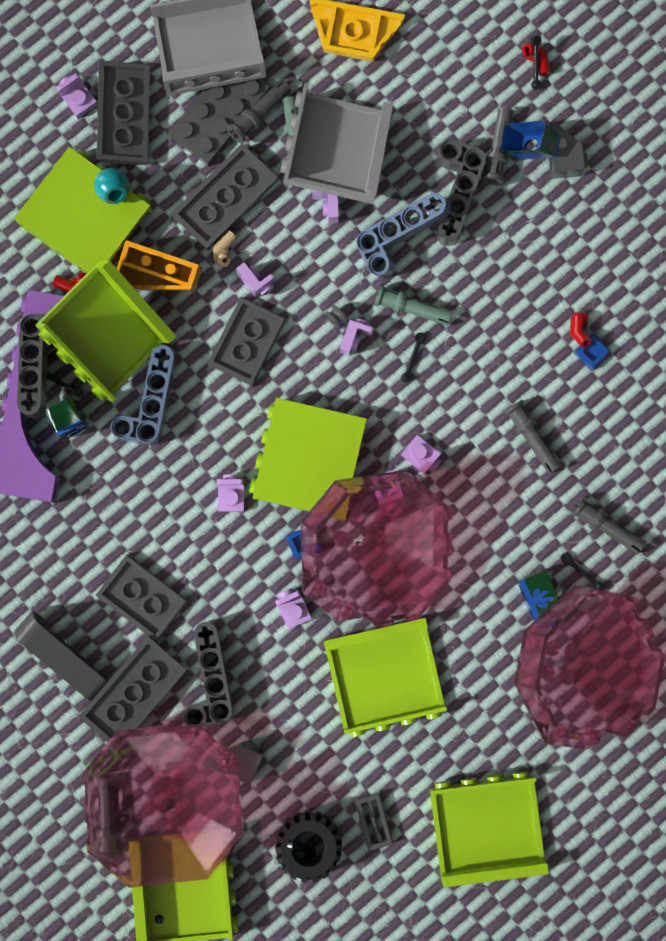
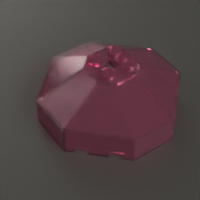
(396, 565)
(608, 671)
(126, 811)

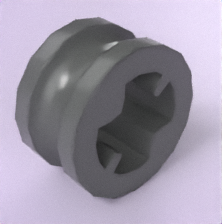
(337, 317)

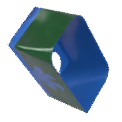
(514, 142)
(67, 418)
(538, 593)

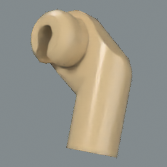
(221, 249)

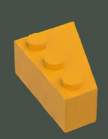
(157, 271)

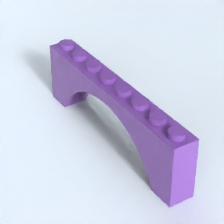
(20, 466)

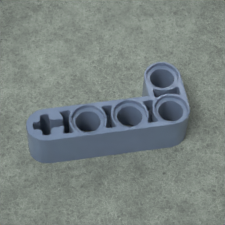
(404, 231)
(150, 395)

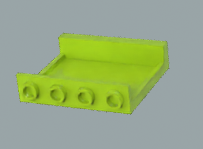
(73, 218)
(104, 329)
(305, 453)
(385, 677)
(488, 829)
(189, 908)

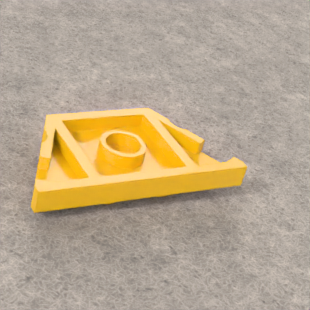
(353, 29)

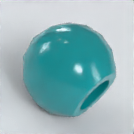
(111, 185)

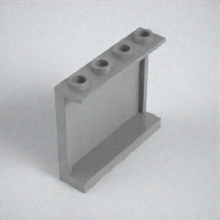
(206, 43)
(336, 146)

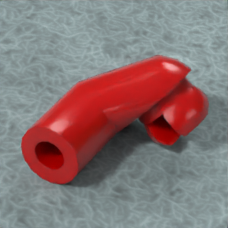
(543, 62)
(65, 284)
(576, 331)

